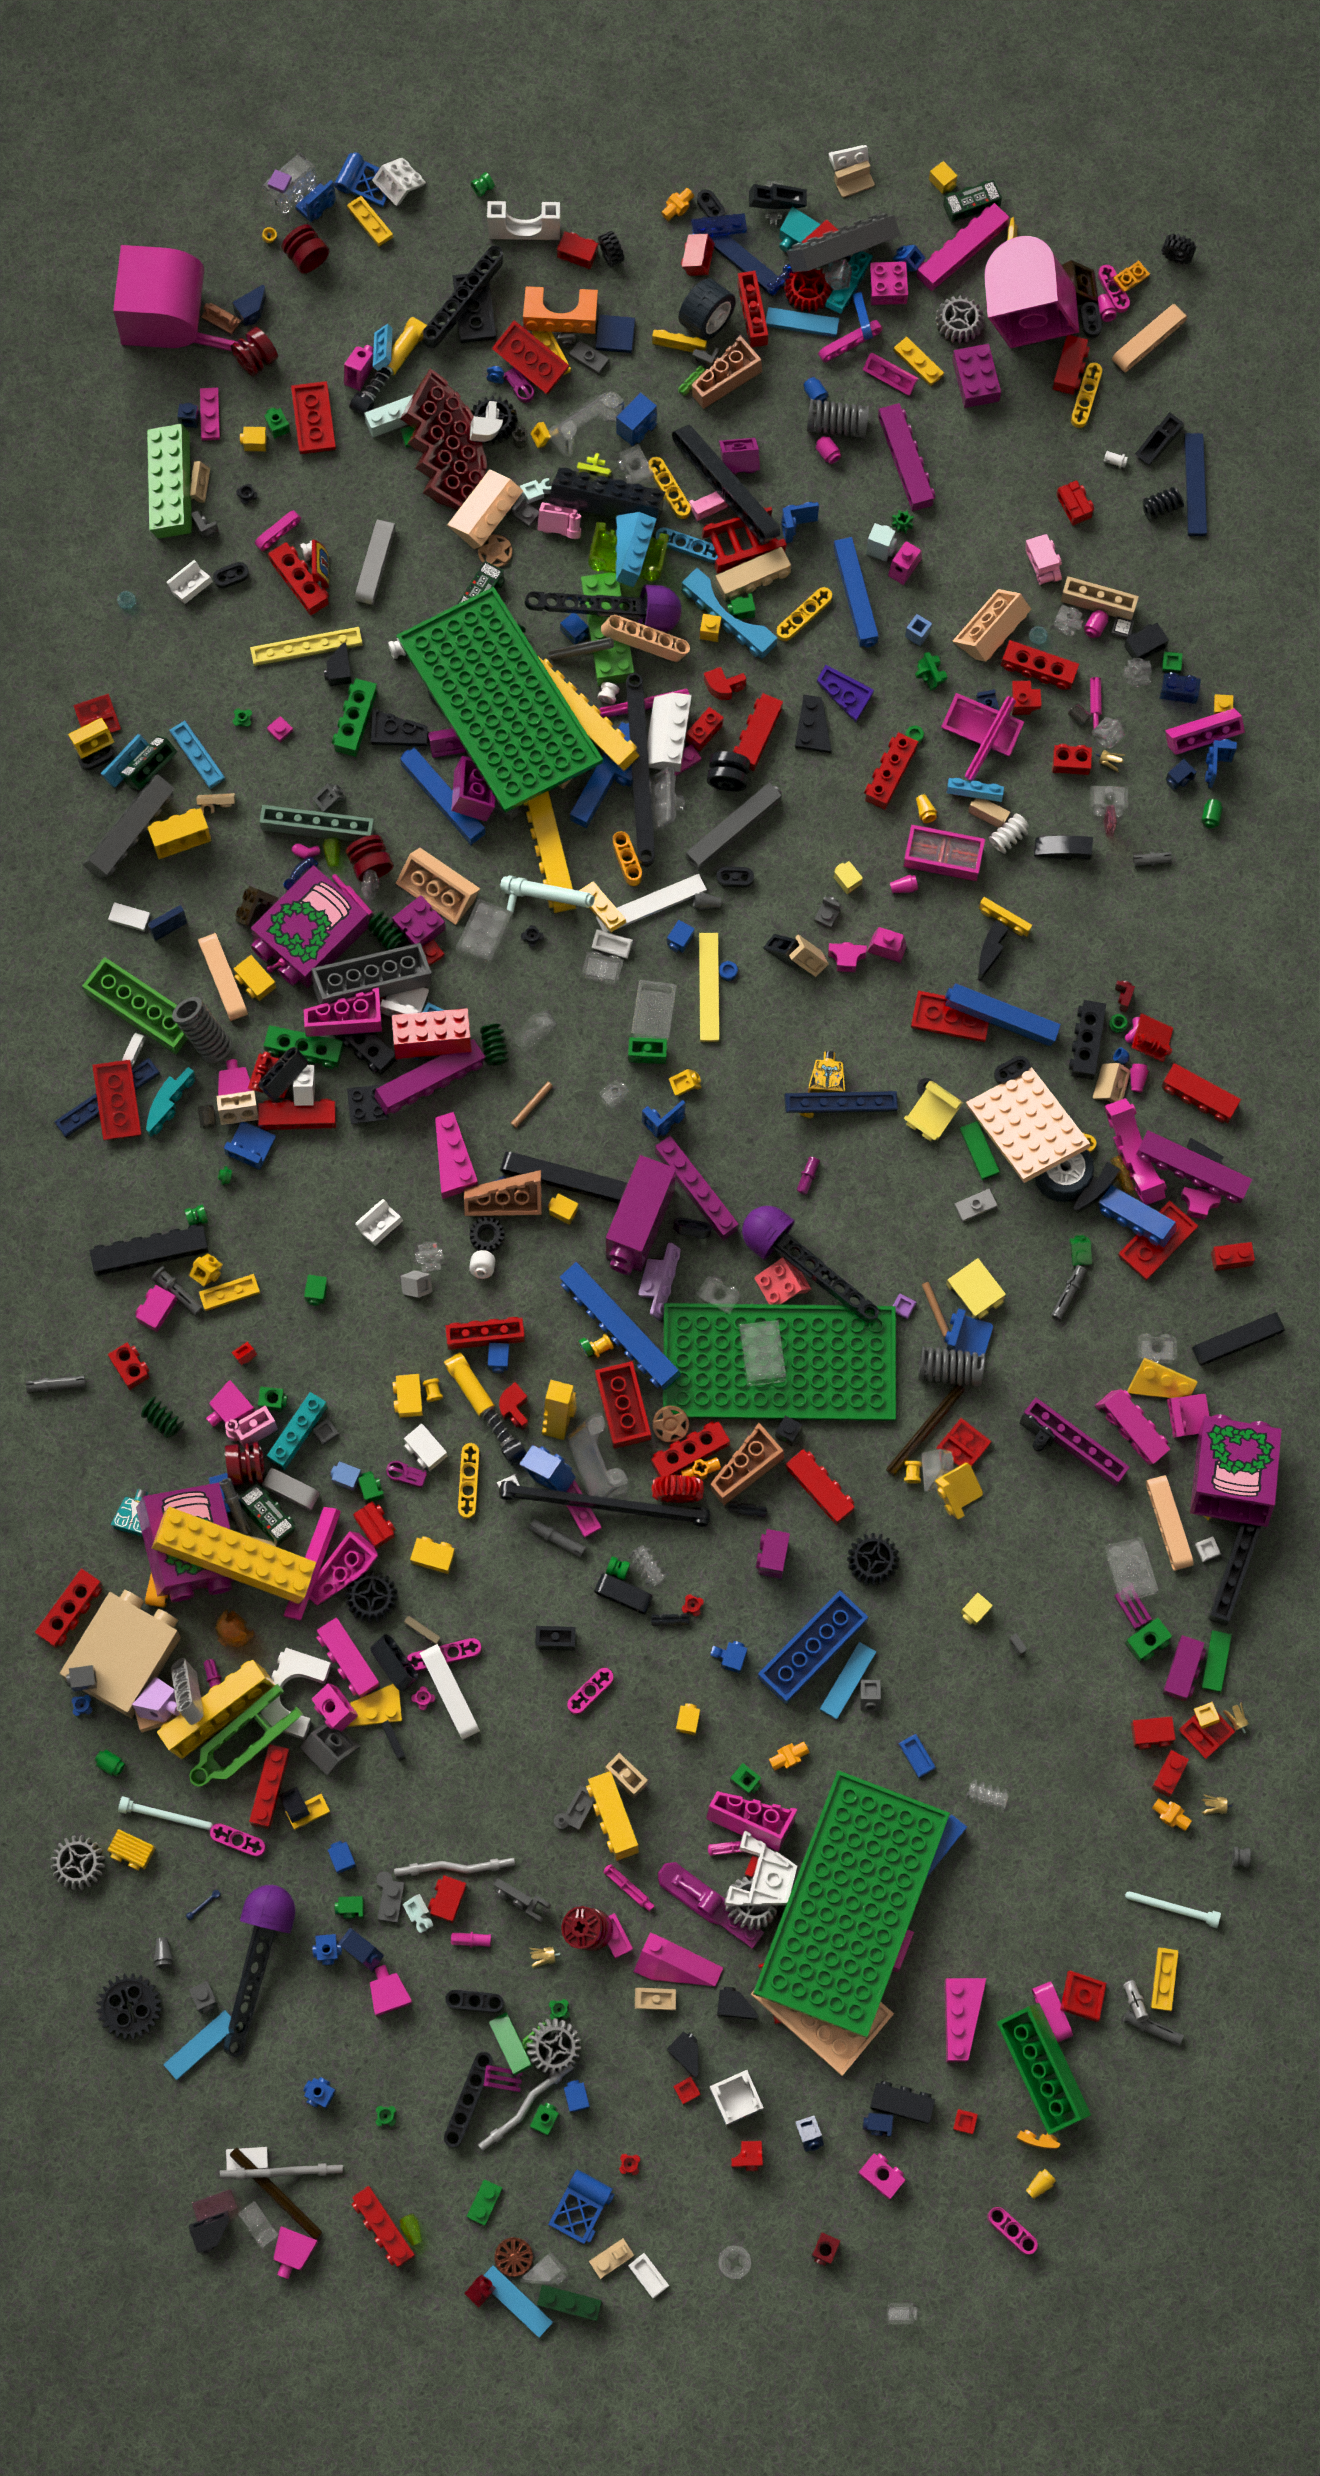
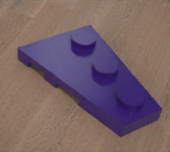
(845, 691)

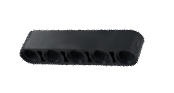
(1238, 1338)
(461, 2108)

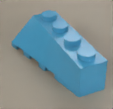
(633, 538)

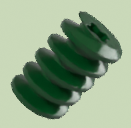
(385, 932)
(492, 1044)
(160, 1418)

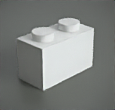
(305, 1087)
(425, 1447)

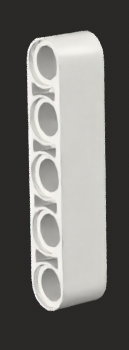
(449, 1692)

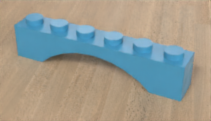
(755, 637)

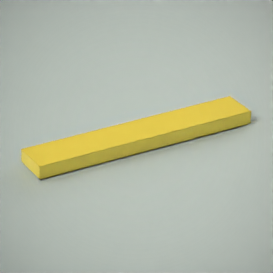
(305, 646)
(709, 987)

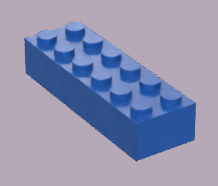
(812, 1647)

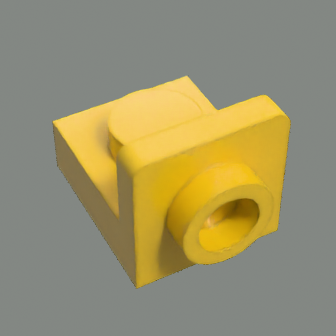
(685, 1082)

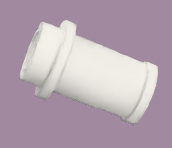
(1115, 459)

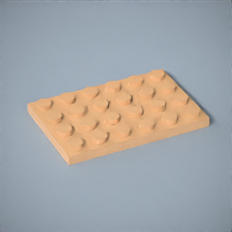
(1028, 1125)
(829, 2042)

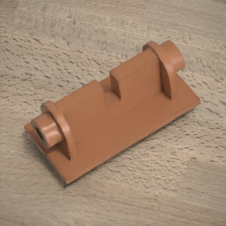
(220, 318)

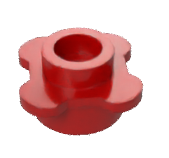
(698, 1602)
(629, 2169)

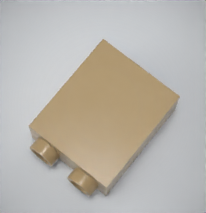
(124, 1649)

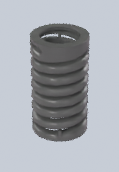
(838, 418)
(202, 1029)
(954, 1363)

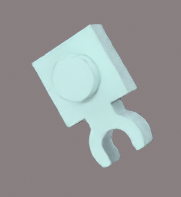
(533, 491)
(417, 1912)

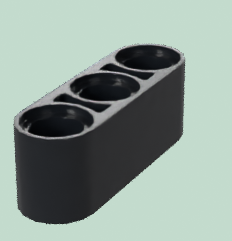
(283, 1073)
(623, 1593)
(394, 1662)
(465, 1997)

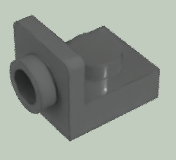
(566, 339)
(703, 358)
(524, 512)
(203, 528)
(328, 796)
(828, 912)
(870, 1695)
(203, 1997)

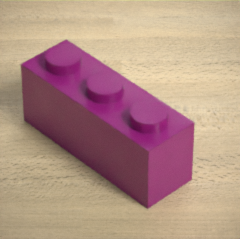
(1184, 1668)

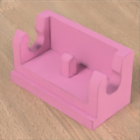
(707, 506)

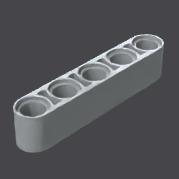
(374, 562)
(187, 1691)

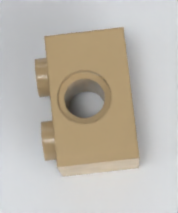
(626, 1775)

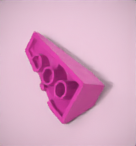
(345, 1565)
(671, 1963)

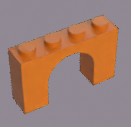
(579, 320)

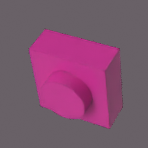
(279, 729)

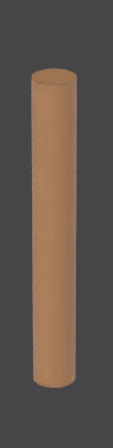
(531, 1105)
(935, 1308)

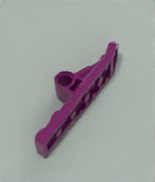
(703, 1901)

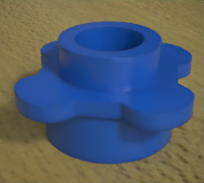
(495, 374)
(77, 1701)

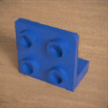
(317, 201)
(797, 515)
(658, 1126)
(250, 1145)

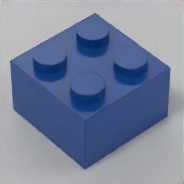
(636, 420)
(548, 1469)

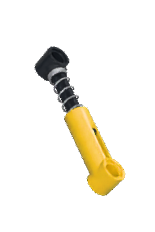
(400, 351)
(483, 1405)

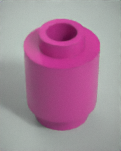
(828, 450)
(1096, 624)

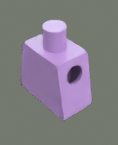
(156, 1702)

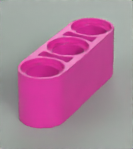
(1050, 2004)
(1022, 2234)

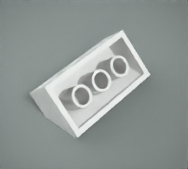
(668, 730)

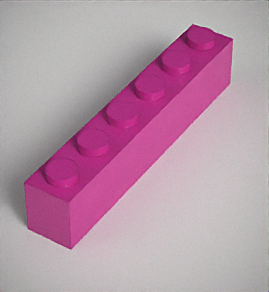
(962, 247)

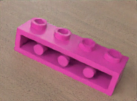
(1205, 731)
(348, 1658)

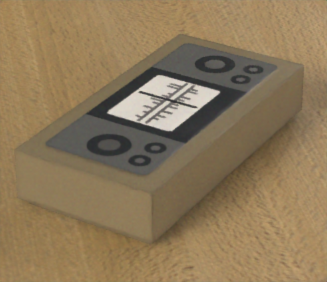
(422, 1631)

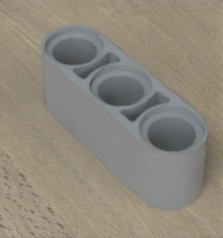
(290, 1488)

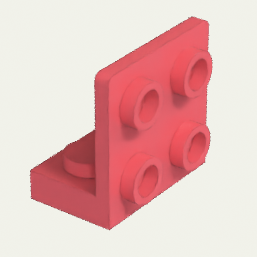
(781, 1282)

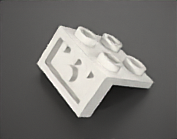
(397, 180)
(405, 1002)

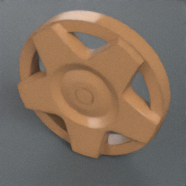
(496, 550)
(670, 1424)

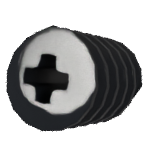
(1162, 501)

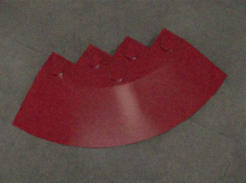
(444, 440)

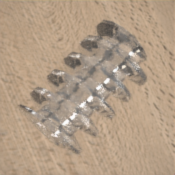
(647, 1565)
(987, 1795)

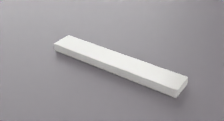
(659, 900)

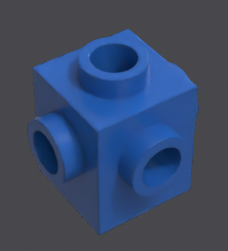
(910, 255)
(324, 1942)
(326, 2092)

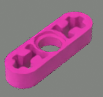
(1113, 295)
(279, 528)
(603, 1684)
(222, 1839)

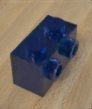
(1180, 688)

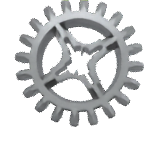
(959, 310)
(85, 1859)
(745, 1918)
(556, 2037)

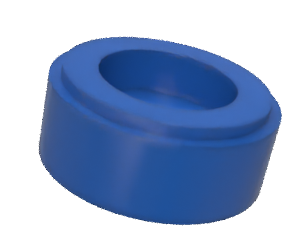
(728, 970)

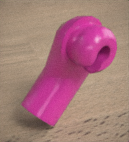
(304, 852)
(1130, 1036)

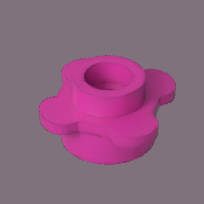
(429, 1698)

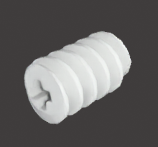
(1009, 832)

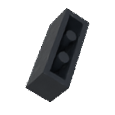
(902, 2102)

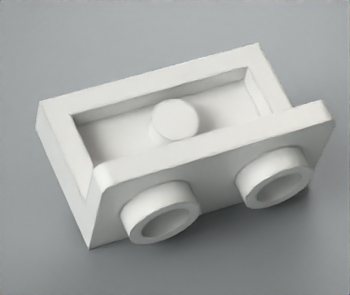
(848, 157)
(189, 582)
(378, 1222)

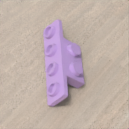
(658, 1280)

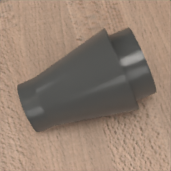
(705, 901)
(162, 1956)

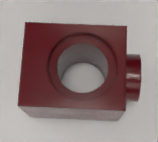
(832, 2242)

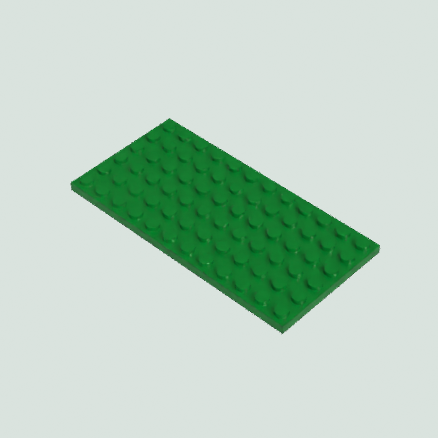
(499, 699)
(831, 1361)
(851, 1904)

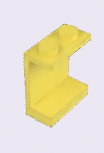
(933, 1111)
(977, 1289)

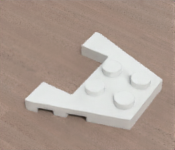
(771, 1878)

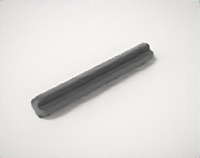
(583, 648)

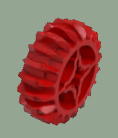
(808, 297)
(677, 1489)

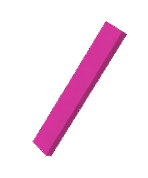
(316, 1552)

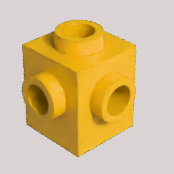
(206, 1269)

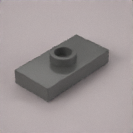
(589, 357)

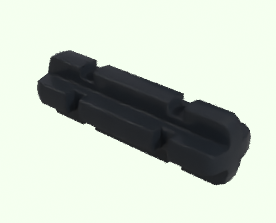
(747, 1509)
(670, 1619)

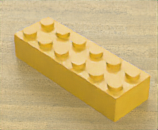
(220, 1708)

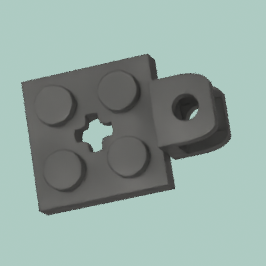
(519, 1899)

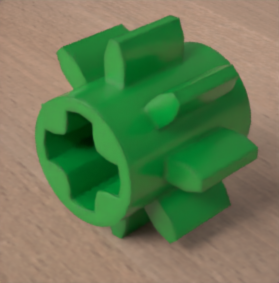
(904, 524)

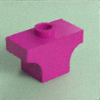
(847, 955)
(1199, 1202)

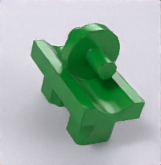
(928, 671)

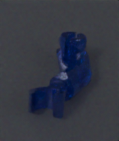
(780, 280)
(296, 873)

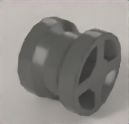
(1241, 1857)

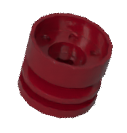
(305, 248)
(254, 351)
(368, 855)
(244, 1463)
(596, 1932)

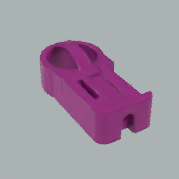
(519, 382)
(409, 1475)

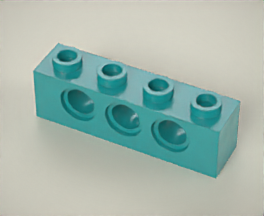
(297, 1431)

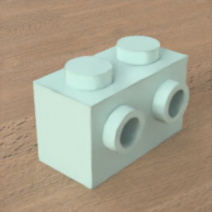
(881, 542)

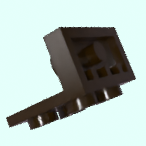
(251, 897)

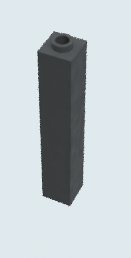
(734, 826)

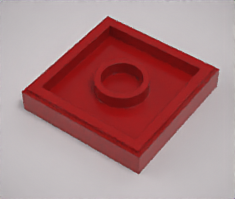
(1083, 1996)

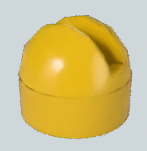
(273, 235)

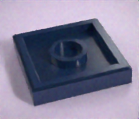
(615, 333)
(167, 923)

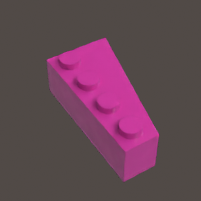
(345, 1016)
(454, 1161)
(1134, 1425)
(761, 1820)
(962, 2008)

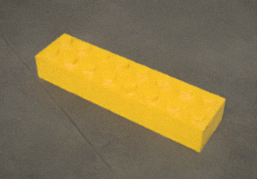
(234, 1555)

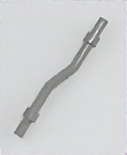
(415, 1869)
(497, 2134)
(241, 2173)

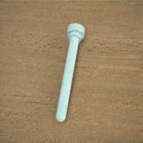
(127, 1805)
(1211, 1918)

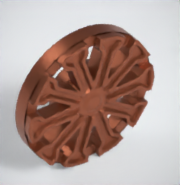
(513, 2257)

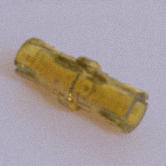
(1124, 1177)

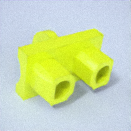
(594, 468)

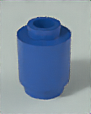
(815, 390)

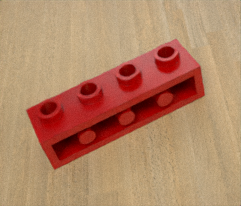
(891, 770)
(482, 1333)
(383, 2226)

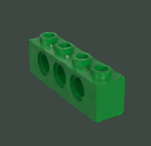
(359, 690)
(330, 1059)

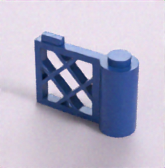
(351, 176)
(590, 2191)

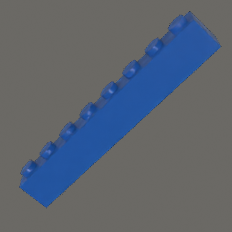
(620, 1326)

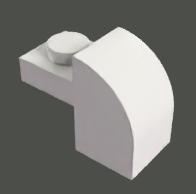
(486, 428)

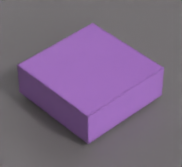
(279, 181)
(904, 1306)

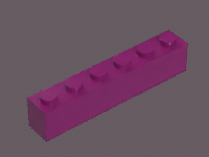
(905, 457)
(427, 1078)
(1193, 1167)
(697, 1188)
(1079, 1443)

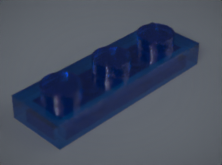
(720, 225)

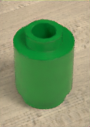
(1212, 813)
(109, 1763)

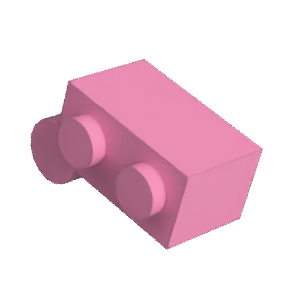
(559, 520)
(1044, 559)
(251, 1428)

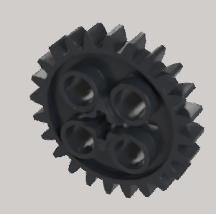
(112, 2014)

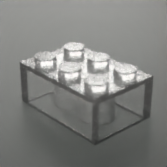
(302, 181)
(484, 933)
(654, 1010)
(762, 1353)

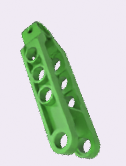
(210, 1769)

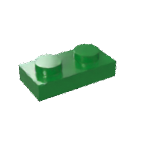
(484, 2202)

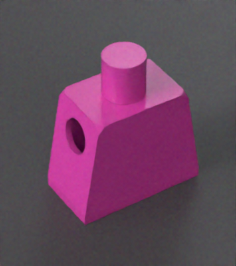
(358, 367)
(906, 559)
(888, 944)
(233, 1079)
(229, 1405)
(388, 1992)
(292, 2251)

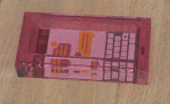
(1110, 820)
(214, 2205)

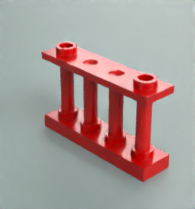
(740, 556)

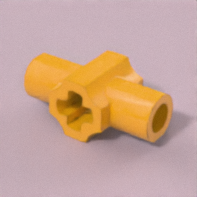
(677, 204)
(709, 1465)
(789, 1756)
(1171, 1814)

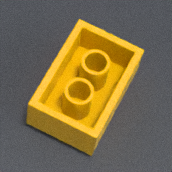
(179, 833)

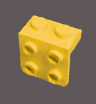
(958, 1489)

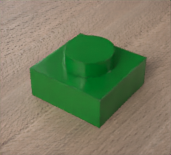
(1172, 662)

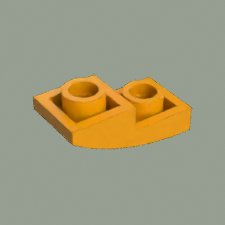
(1131, 276)
(1045, 2141)

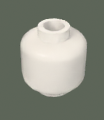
(482, 1264)

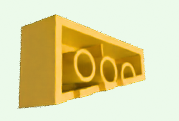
(559, 1408)
(613, 1816)

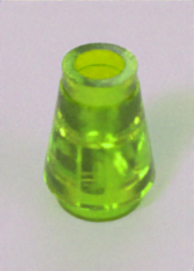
(332, 851)
(410, 2227)

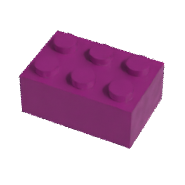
(976, 375)
(471, 792)

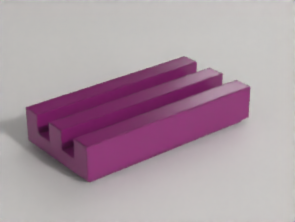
(1141, 1622)
(516, 2080)

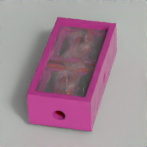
(944, 852)

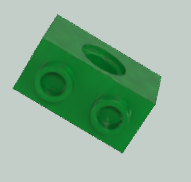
(647, 1050)
(1157, 1632)

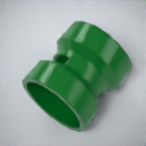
(483, 184)
(192, 1218)
(618, 1568)

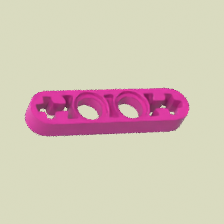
(847, 342)
(444, 1649)

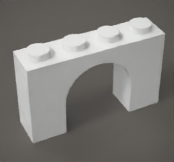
(540, 228)
(294, 1665)

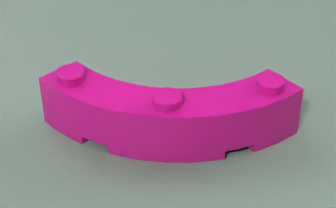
(1127, 1141)

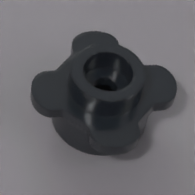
(246, 489)
(532, 930)

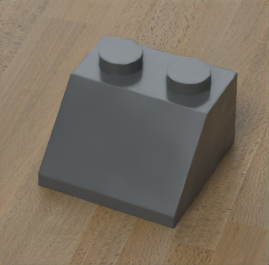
(329, 1748)

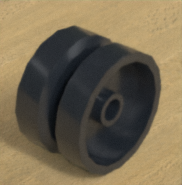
(728, 771)

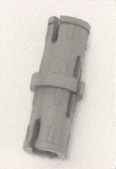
(1131, 1990)

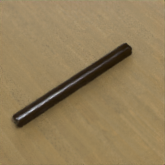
(925, 1429)
(278, 2195)

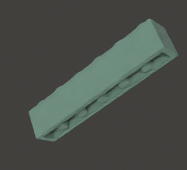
(315, 823)

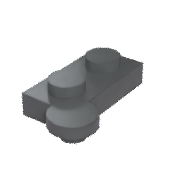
(576, 1811)
(391, 1897)

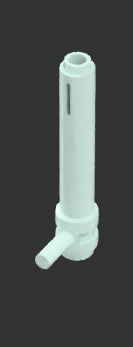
(523, 887)

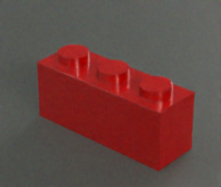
(1071, 364)

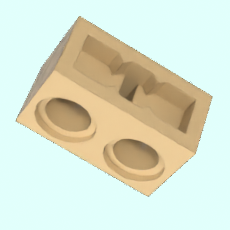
(237, 1107)

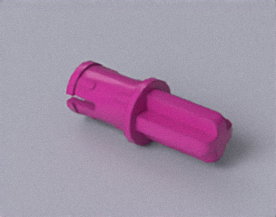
(470, 1939)

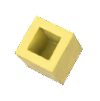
(847, 877)
(976, 1609)

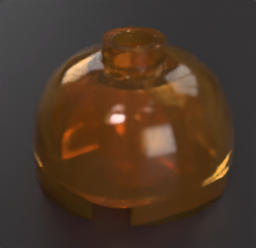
(232, 1630)

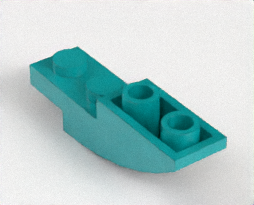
(841, 298)
(163, 1106)

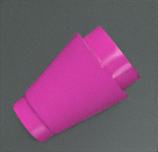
(1106, 308)
(904, 885)
(1138, 1077)

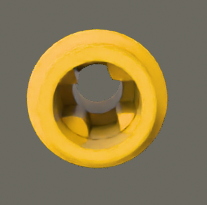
(926, 810)
(1041, 2183)

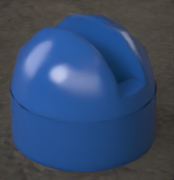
(1121, 1056)

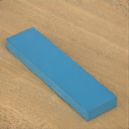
(802, 322)
(197, 754)
(847, 1680)
(199, 2046)
(518, 2302)

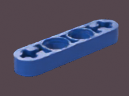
(862, 314)

